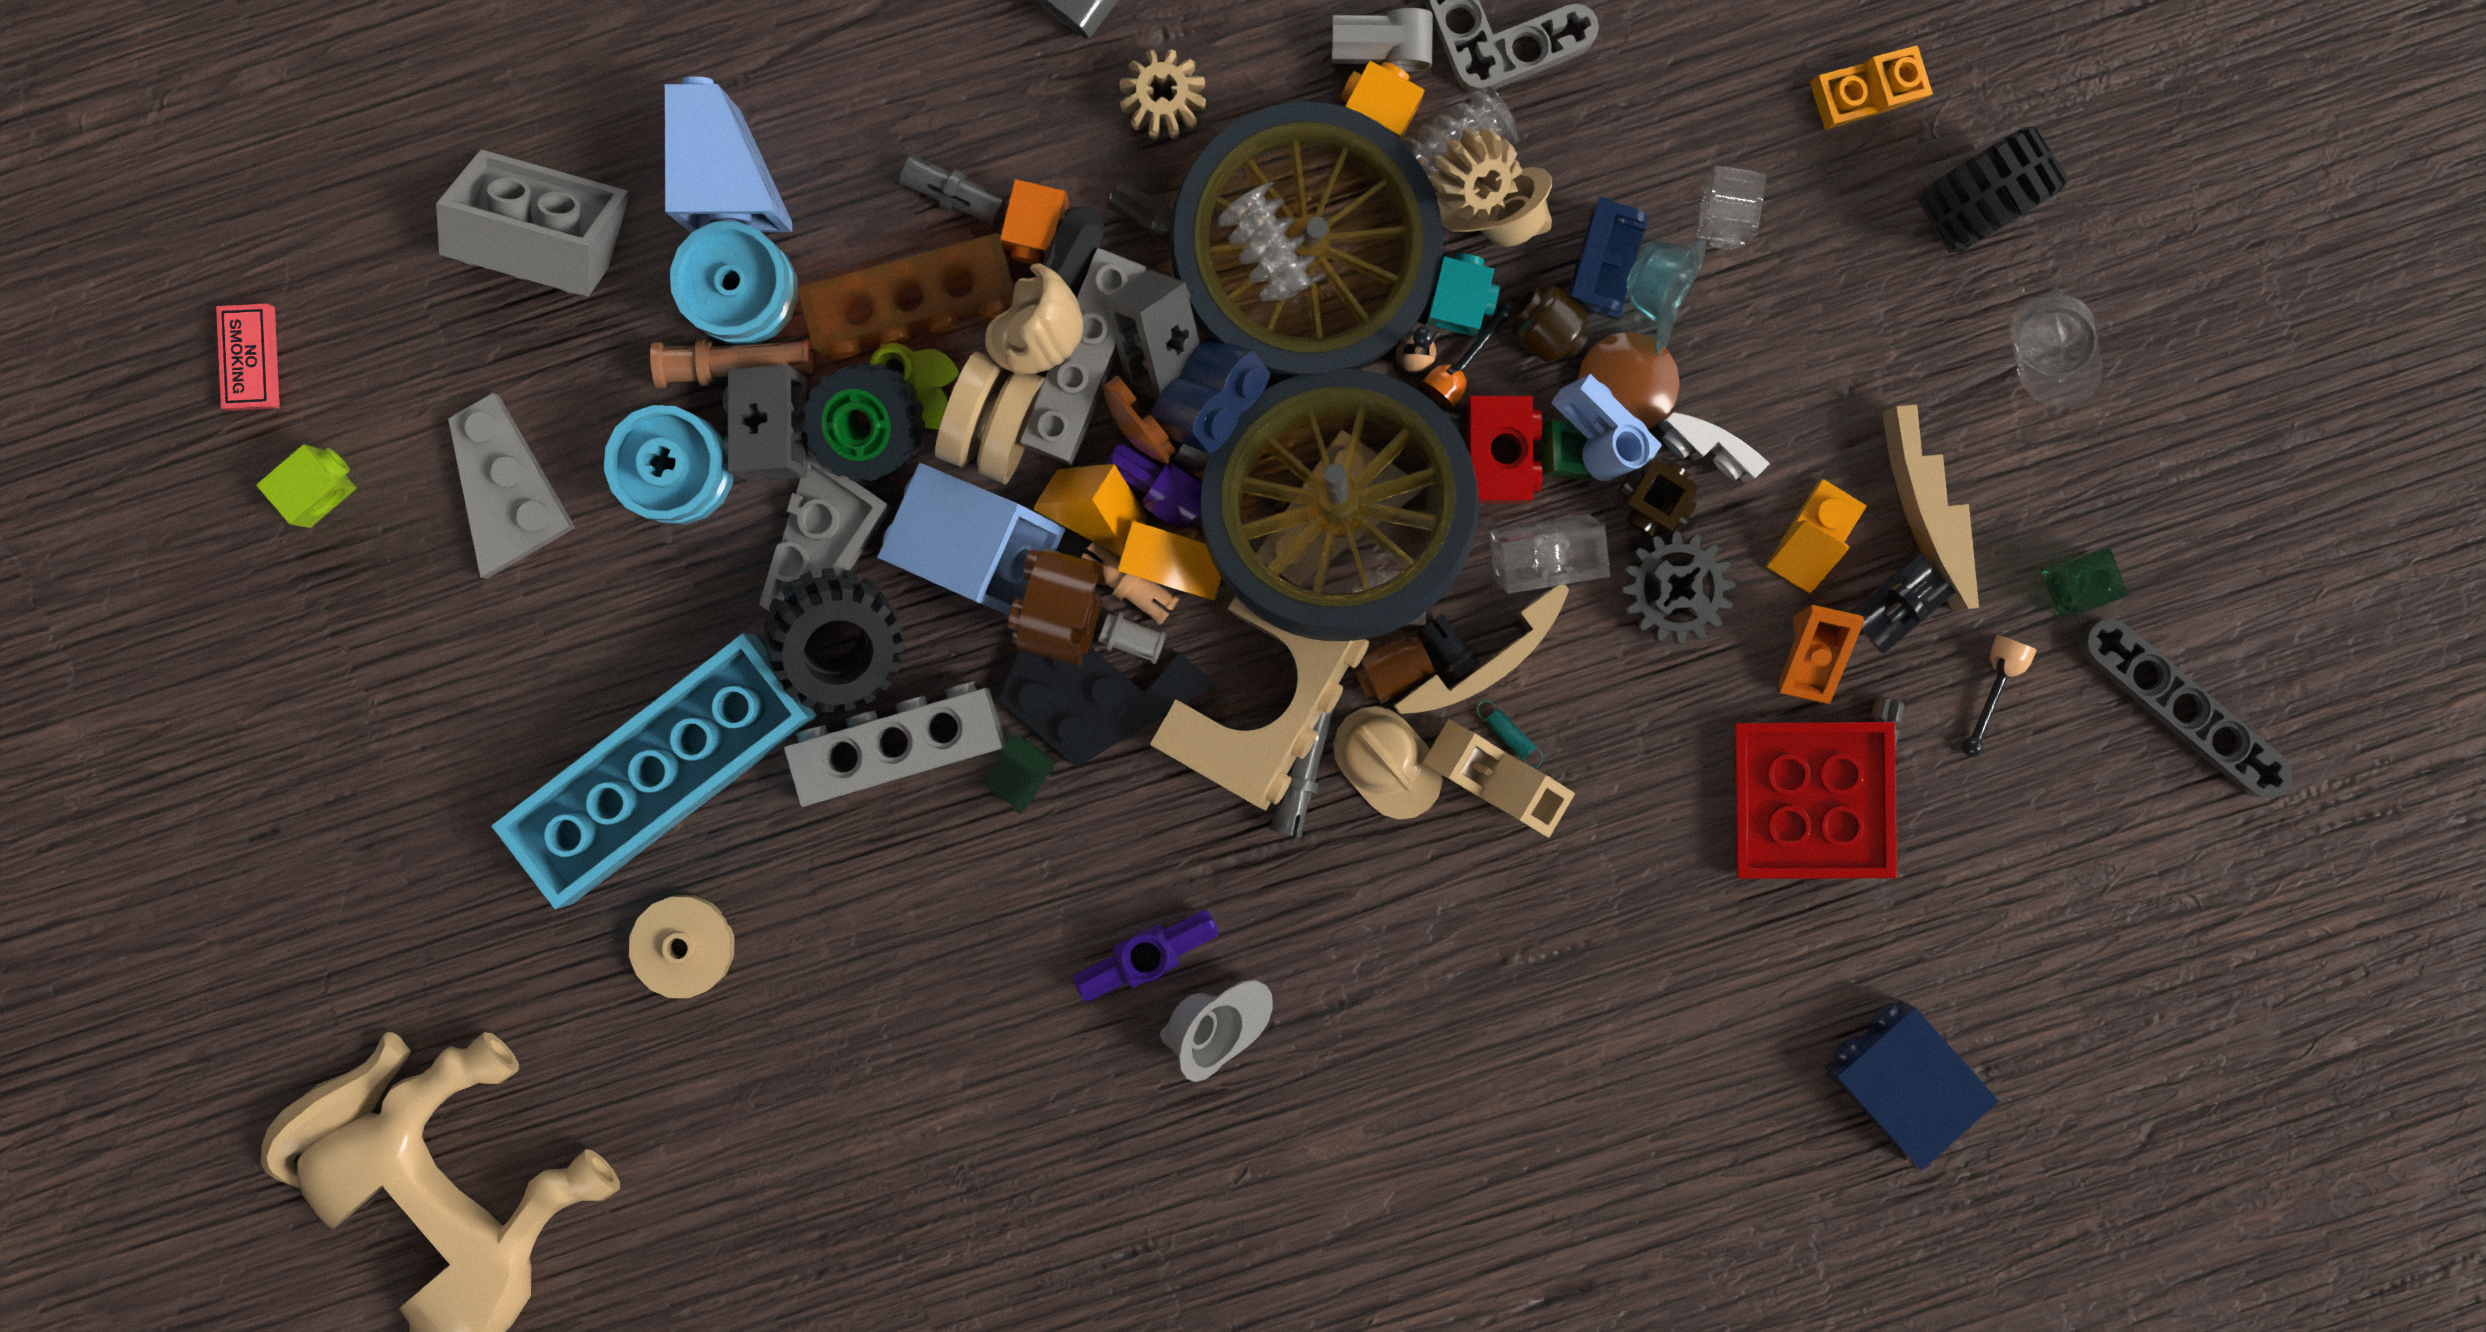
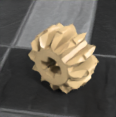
(1162, 76)
(1475, 173)

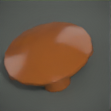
(1635, 375)
(1126, 413)

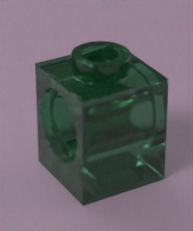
(2084, 581)

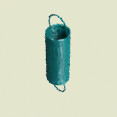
(1510, 733)

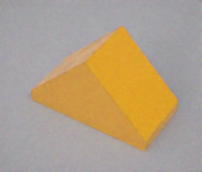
(1093, 504)

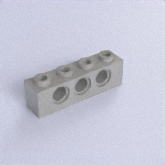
(1075, 386)
(820, 779)

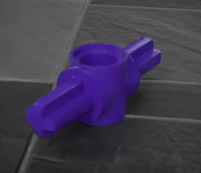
(1168, 490)
(1121, 967)

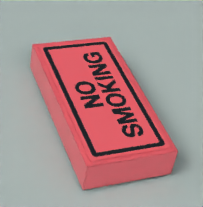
(247, 357)

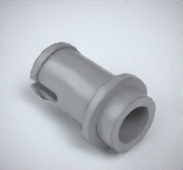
(1131, 637)

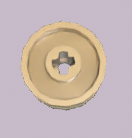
(987, 418)

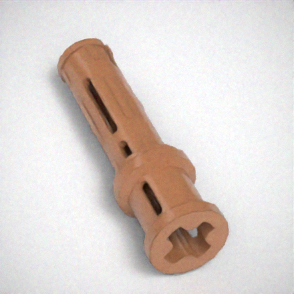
(706, 363)

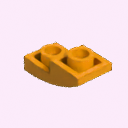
(1871, 87)
(1169, 560)

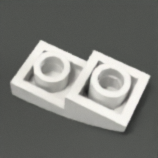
(1696, 437)

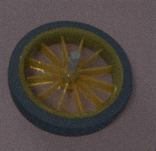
(1396, 172)
(1340, 505)

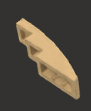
(1939, 529)

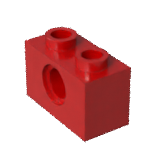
(1511, 419)

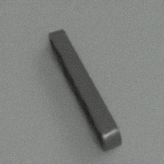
(2209, 716)

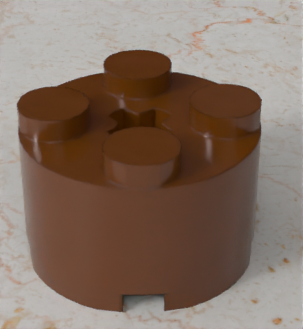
(1058, 606)

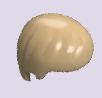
(1038, 327)

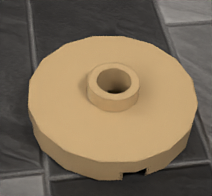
(708, 944)

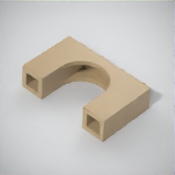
(1258, 760)

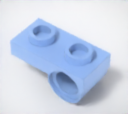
(1614, 436)

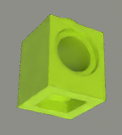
(307, 485)

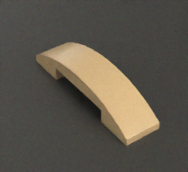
(1537, 620)

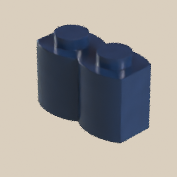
(1210, 394)

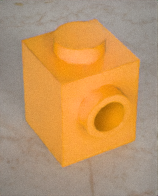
(1384, 96)

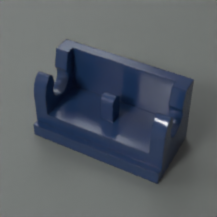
(1607, 257)

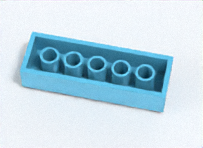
(652, 772)

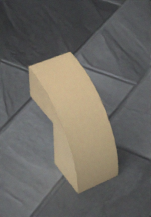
(1499, 778)

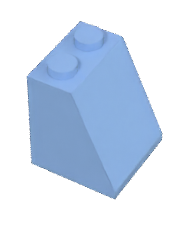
(715, 163)
(966, 538)

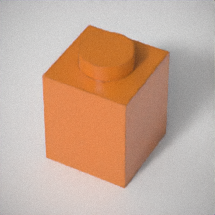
(1032, 220)

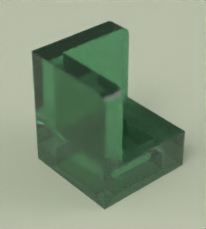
(1020, 772)

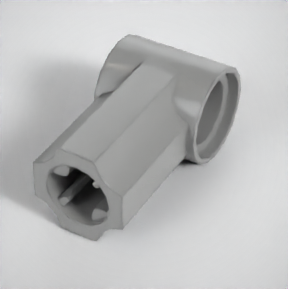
(1397, 38)

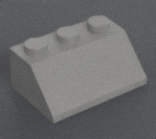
(531, 222)

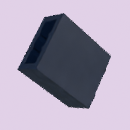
(1910, 1083)

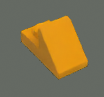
(1816, 537)

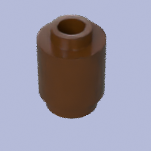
(1394, 669)

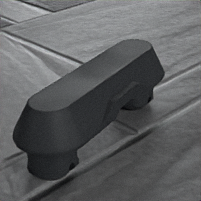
(1075, 245)

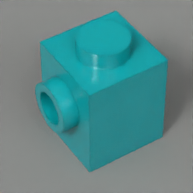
(1462, 295)

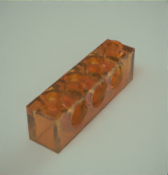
(830, 301)

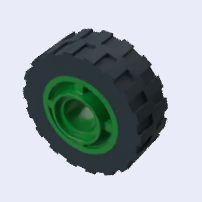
(834, 426)

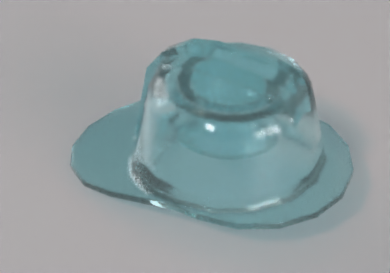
(1662, 281)

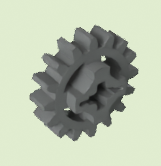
(1694, 603)

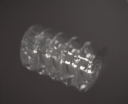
(1484, 111)
(1269, 245)

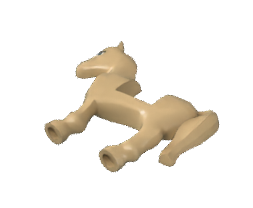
(359, 1152)

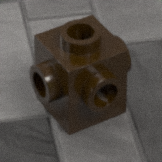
(1675, 492)

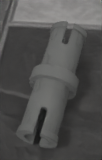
(952, 190)

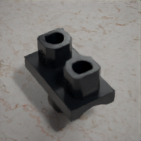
(1902, 602)

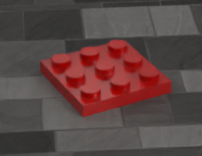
(1815, 800)

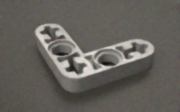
(1498, 47)

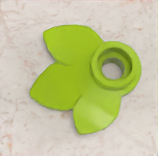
(927, 372)

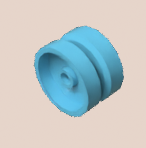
(707, 269)
(638, 461)

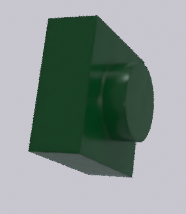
(1563, 451)

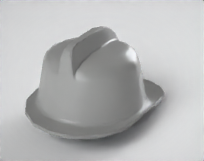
(1214, 1029)

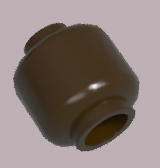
(1549, 323)

